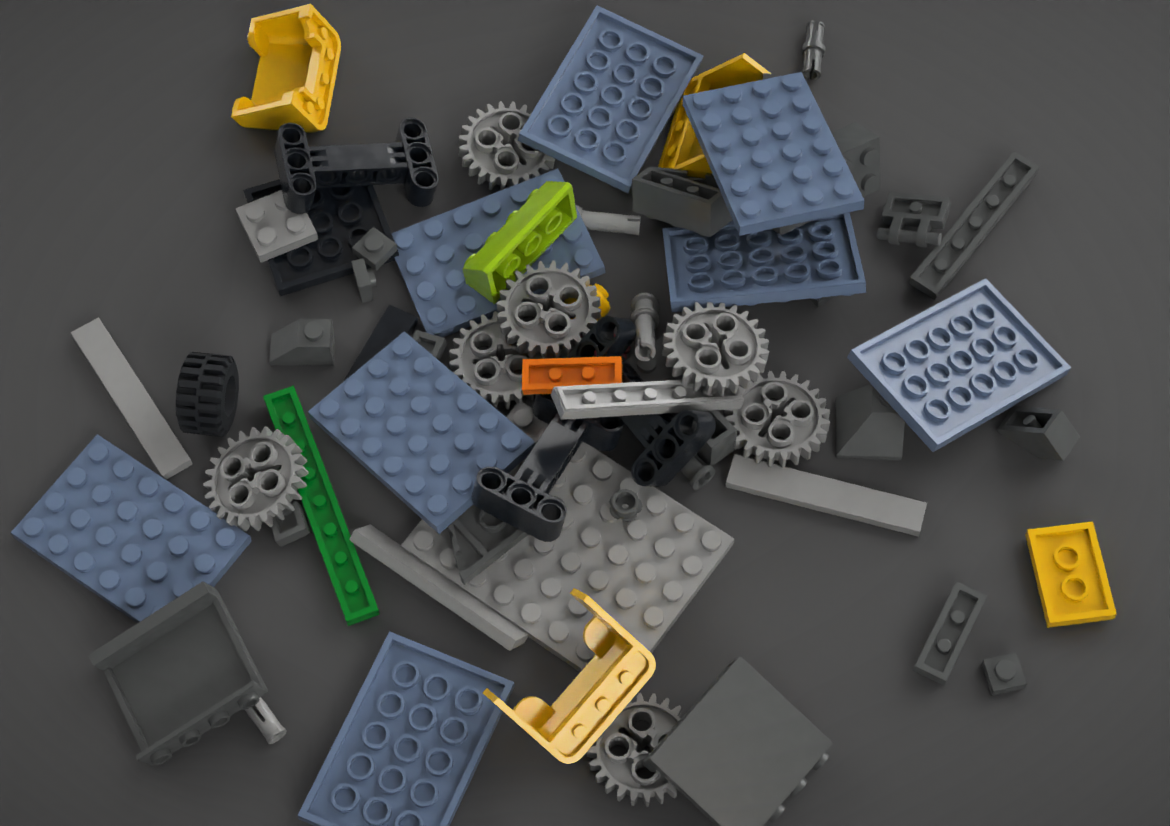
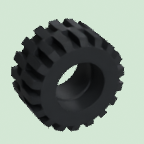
(207, 394)

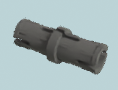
(813, 50)

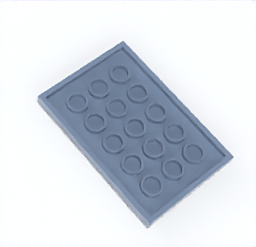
(611, 99)
(772, 153)
(438, 248)
(763, 265)
(958, 364)
(420, 430)
(128, 532)
(407, 741)

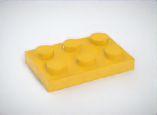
(1070, 574)

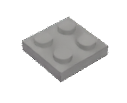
(273, 227)

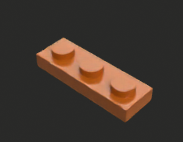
(542, 375)

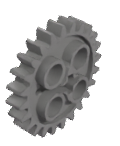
(504, 147)
(548, 309)
(715, 348)
(504, 384)
(799, 433)
(256, 478)
(621, 770)

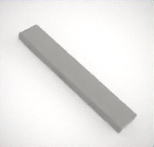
(131, 399)
(638, 399)
(826, 495)
(438, 587)

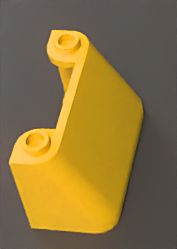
(293, 72)

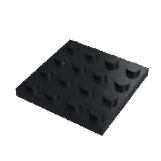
(340, 220)

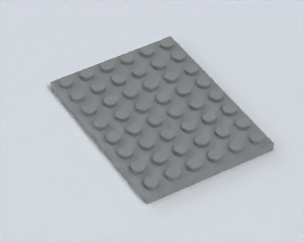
(632, 569)

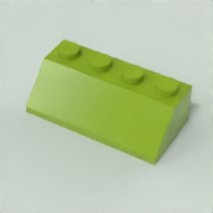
(521, 239)

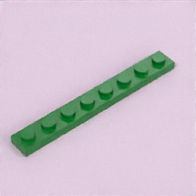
(324, 511)

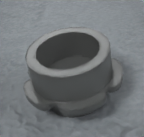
(627, 497)

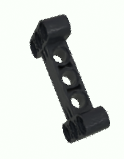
(311, 167)
(653, 430)
(525, 498)

